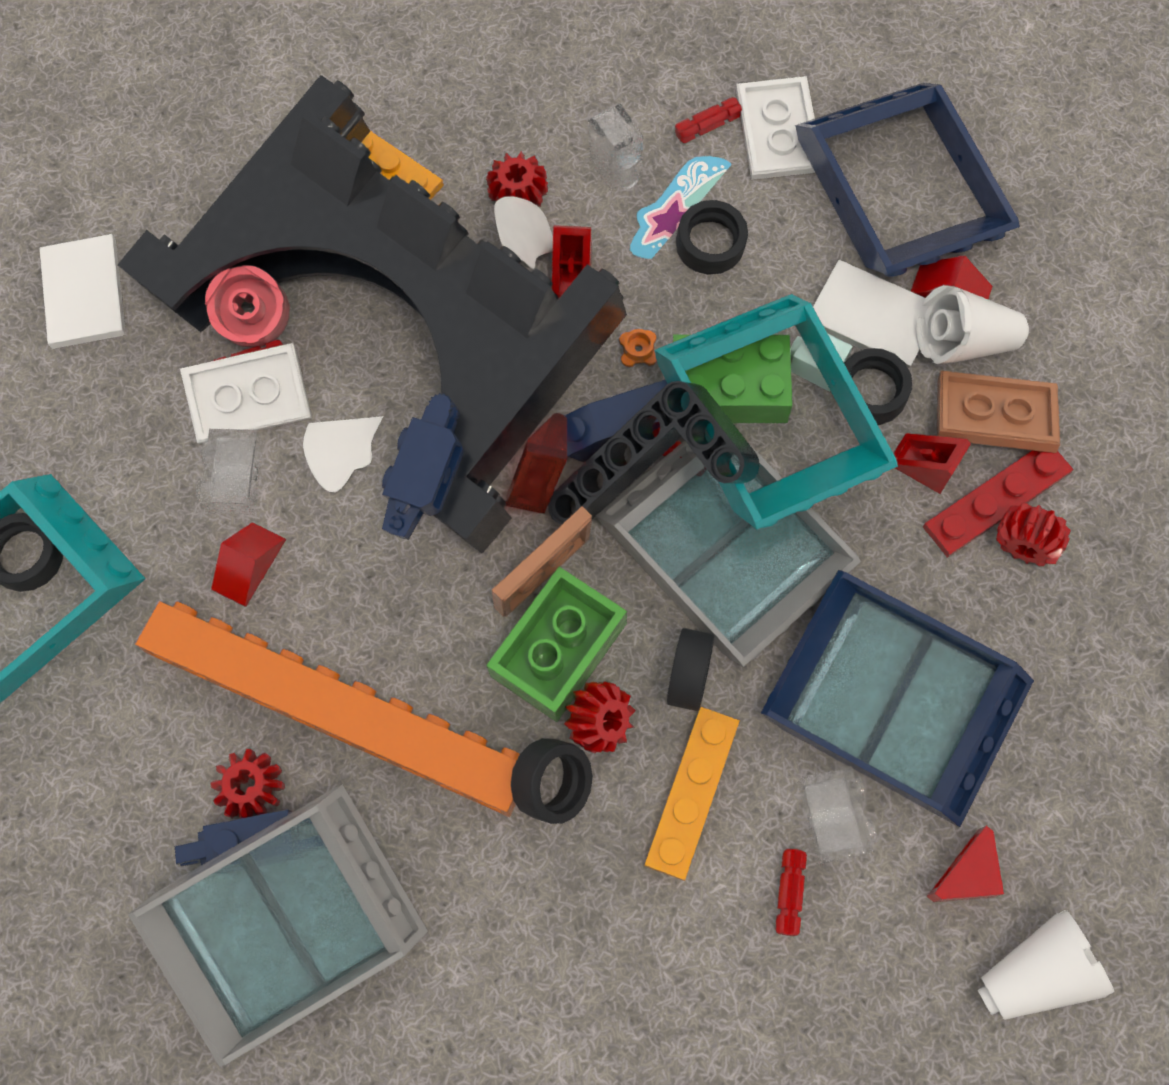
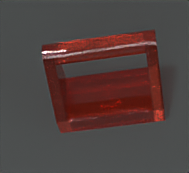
(540, 466)

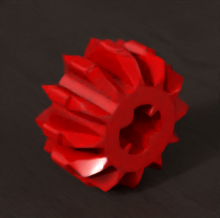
(517, 179)
(1033, 534)
(599, 717)
(239, 773)

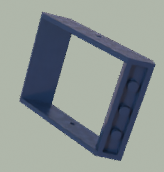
(962, 149)

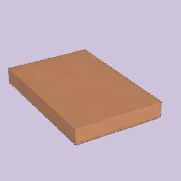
(998, 411)
(542, 562)

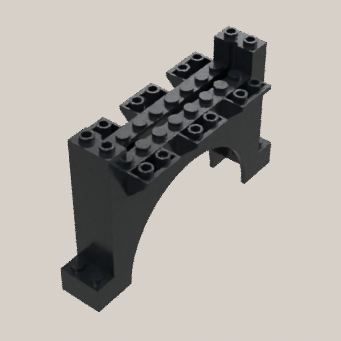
(323, 209)

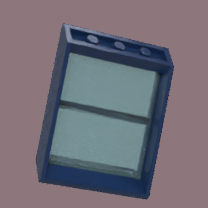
(898, 697)

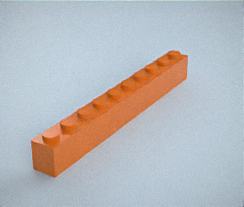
(330, 706)

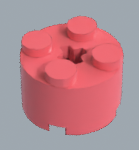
(253, 286)

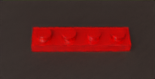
(991, 500)

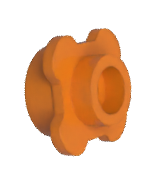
(635, 338)

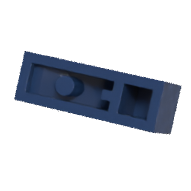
(598, 421)

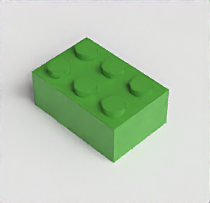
(750, 381)
(557, 643)

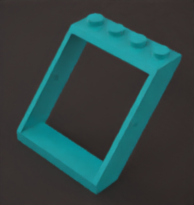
(822, 480)
(86, 549)

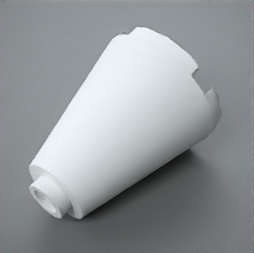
(967, 326)
(1046, 972)

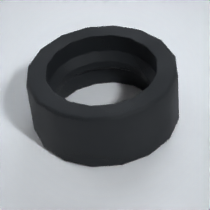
(716, 212)
(894, 367)
(42, 570)
(690, 669)
(574, 788)

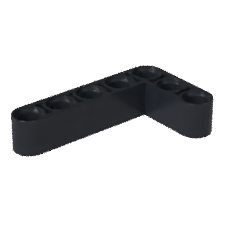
(647, 448)

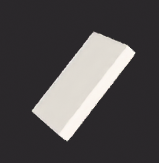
(769, 124)
(82, 291)
(870, 312)
(246, 391)

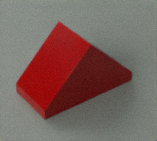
(570, 255)
(951, 272)
(930, 458)
(244, 562)
(973, 872)

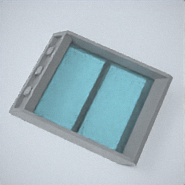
(714, 563)
(279, 925)

